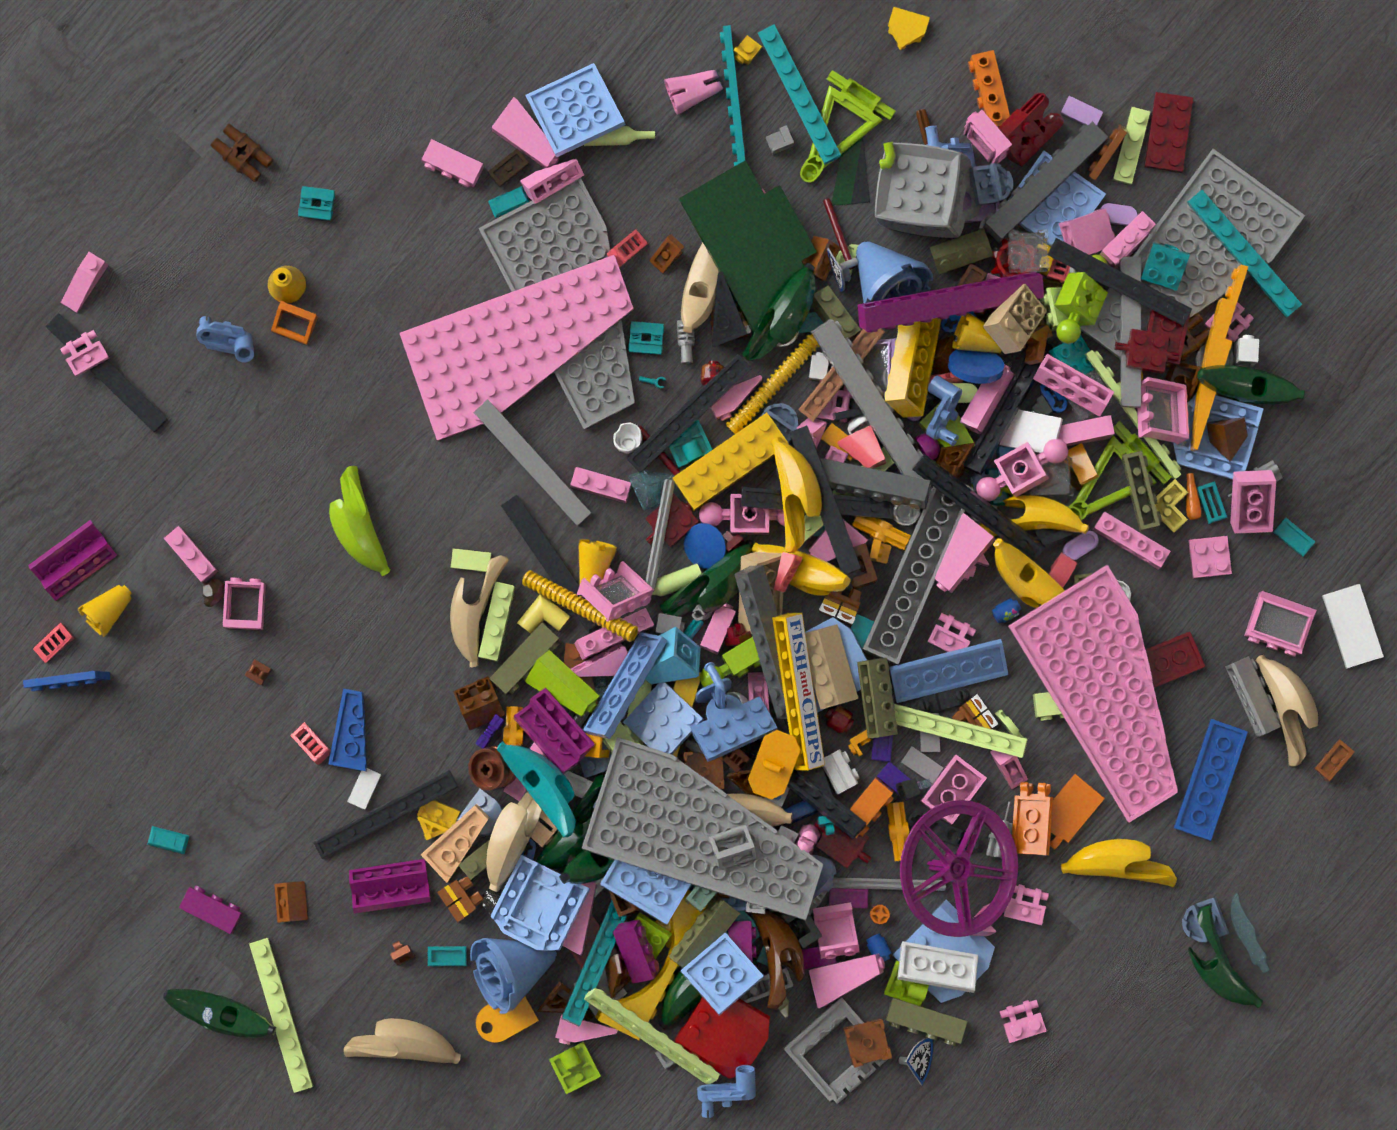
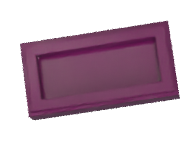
(857, 897)

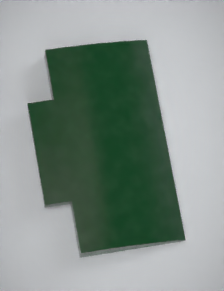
(749, 237)

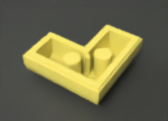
(1166, 505)
(543, 610)

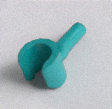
(652, 381)

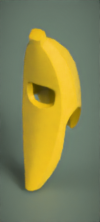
(799, 492)
(1043, 514)
(813, 573)
(1024, 575)
(1119, 859)

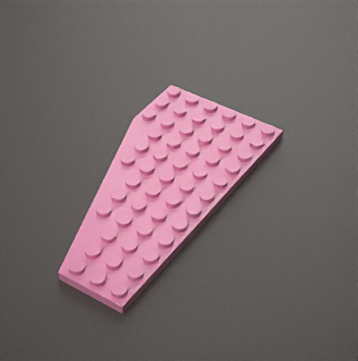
(511, 342)
(1100, 678)

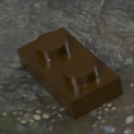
(508, 167)

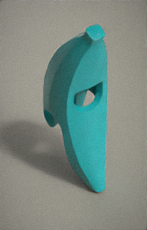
(544, 783)

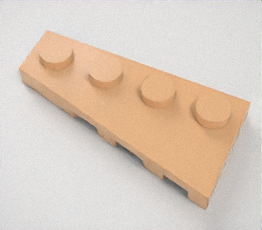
(454, 844)

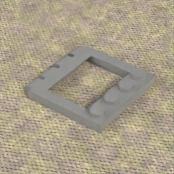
(813, 1035)

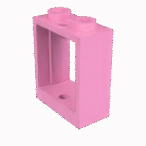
(243, 624)

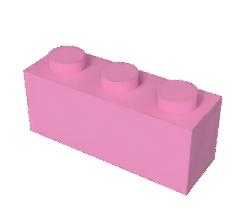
(452, 164)
(600, 485)
(191, 554)

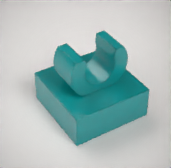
(829, 826)

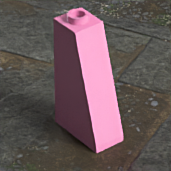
(523, 133)
(985, 402)
(1087, 431)
(963, 552)
(577, 935)
(840, 978)

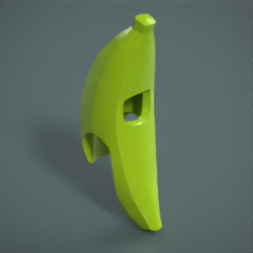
(354, 525)

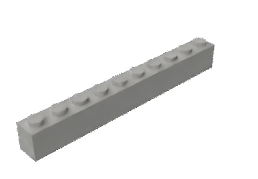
(867, 396)

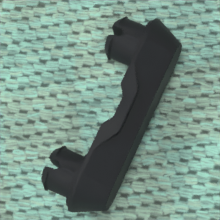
(943, 700)

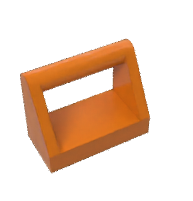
(299, 313)

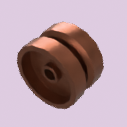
(489, 769)

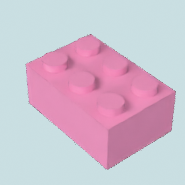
(1253, 501)
(955, 782)

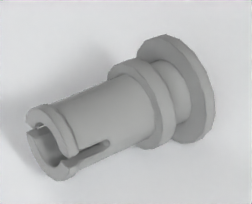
(699, 613)

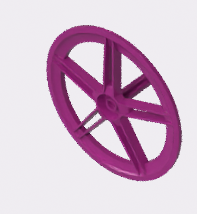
(958, 868)

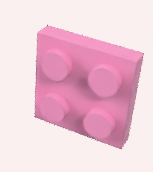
(1210, 557)

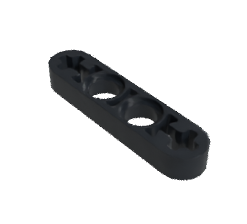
(944, 828)

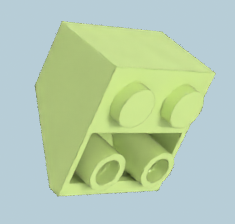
(1053, 314)

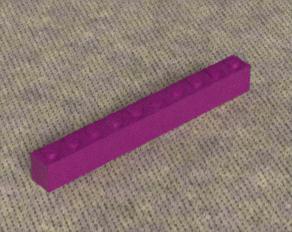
(945, 302)

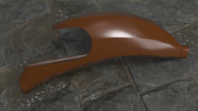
(781, 950)

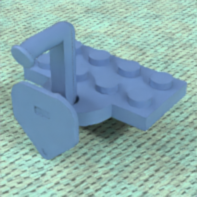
(731, 725)

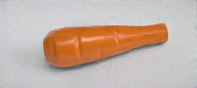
(1193, 505)

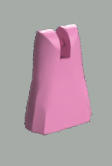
(691, 89)
(807, 838)

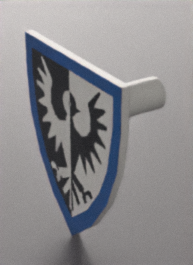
(841, 270)
(919, 1059)

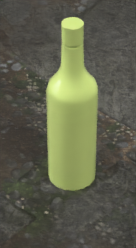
(621, 136)
(676, 580)

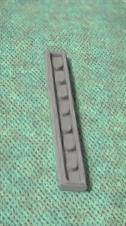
(1130, 320)
(532, 462)

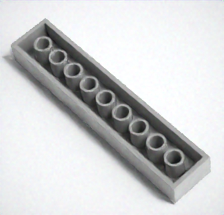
(913, 578)

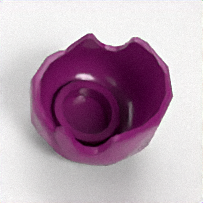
(928, 446)

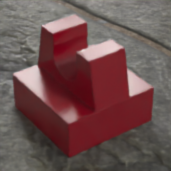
(732, 542)
(737, 635)

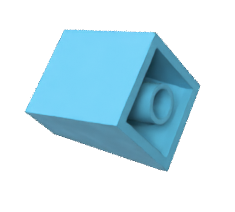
(677, 660)

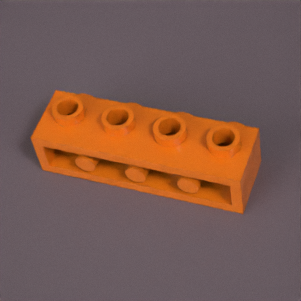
(989, 86)

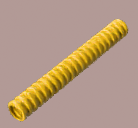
(773, 384)
(578, 604)

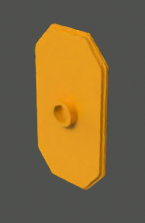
(774, 764)

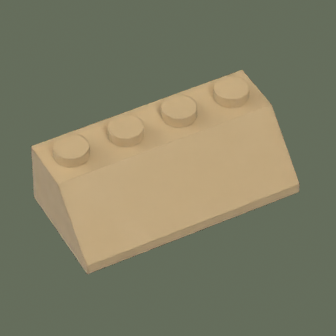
(771, 565)
(830, 667)

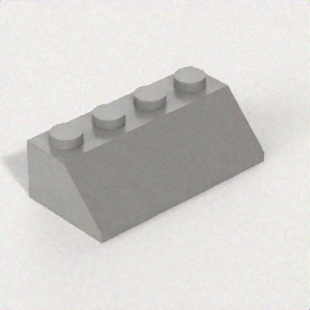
(1253, 697)

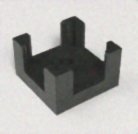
(806, 928)

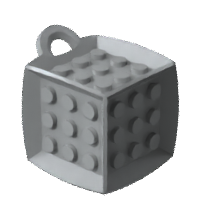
(925, 191)

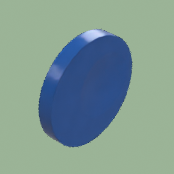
(976, 366)

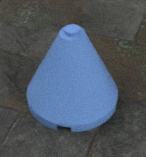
(889, 274)
(507, 970)

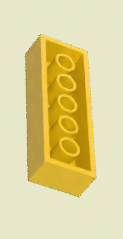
(912, 367)
(728, 462)

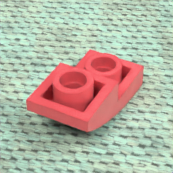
(1062, 569)

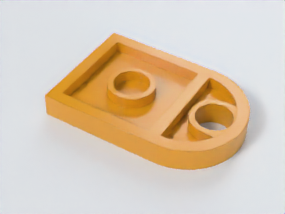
(505, 1024)

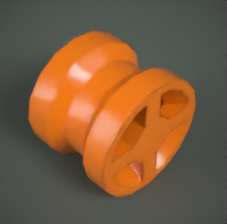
(877, 917)

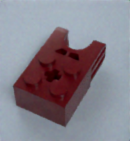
(1028, 128)

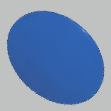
(704, 545)

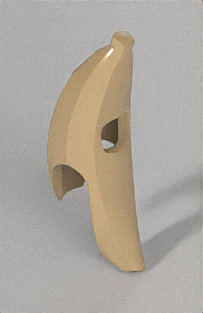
(699, 291)
(466, 617)
(1290, 698)
(763, 808)
(510, 838)
(403, 1041)

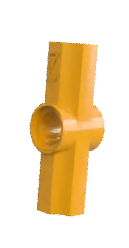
(882, 531)
(512, 731)
(897, 828)

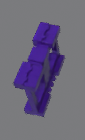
(495, 724)

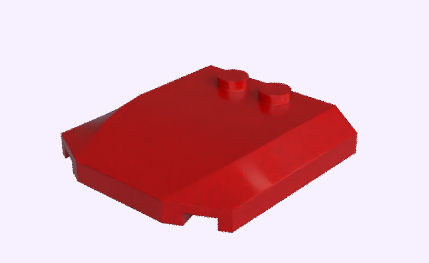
(725, 1039)

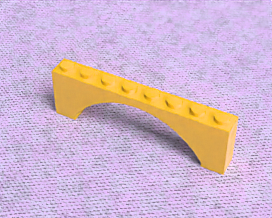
(645, 1000)

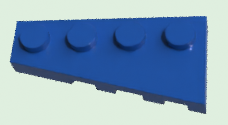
(70, 680)
(349, 737)

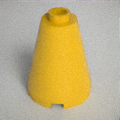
(286, 284)
(973, 336)
(594, 558)
(106, 608)

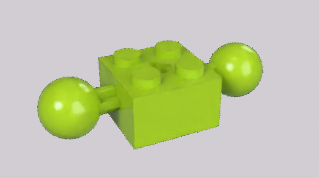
(1081, 302)
(736, 662)

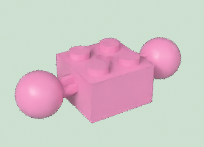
(1023, 456)
(739, 523)

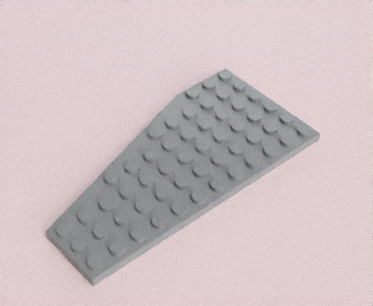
(1252, 209)
(546, 242)
(661, 819)

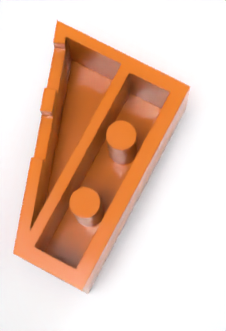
(871, 801)

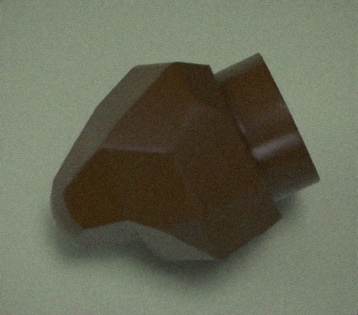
(213, 592)

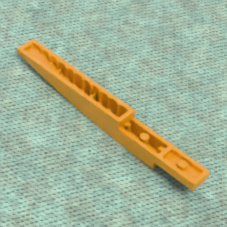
(1216, 352)

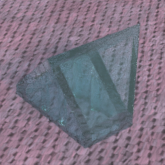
(649, 487)

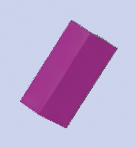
(72, 560)
(554, 731)
(389, 886)

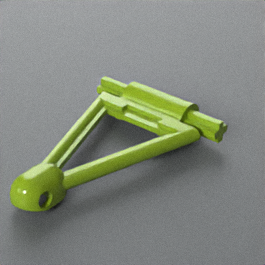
(857, 100)
(1131, 444)

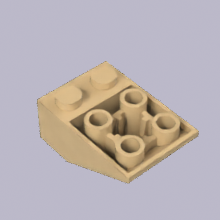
(1015, 320)

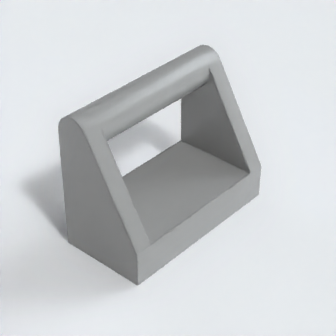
(736, 854)

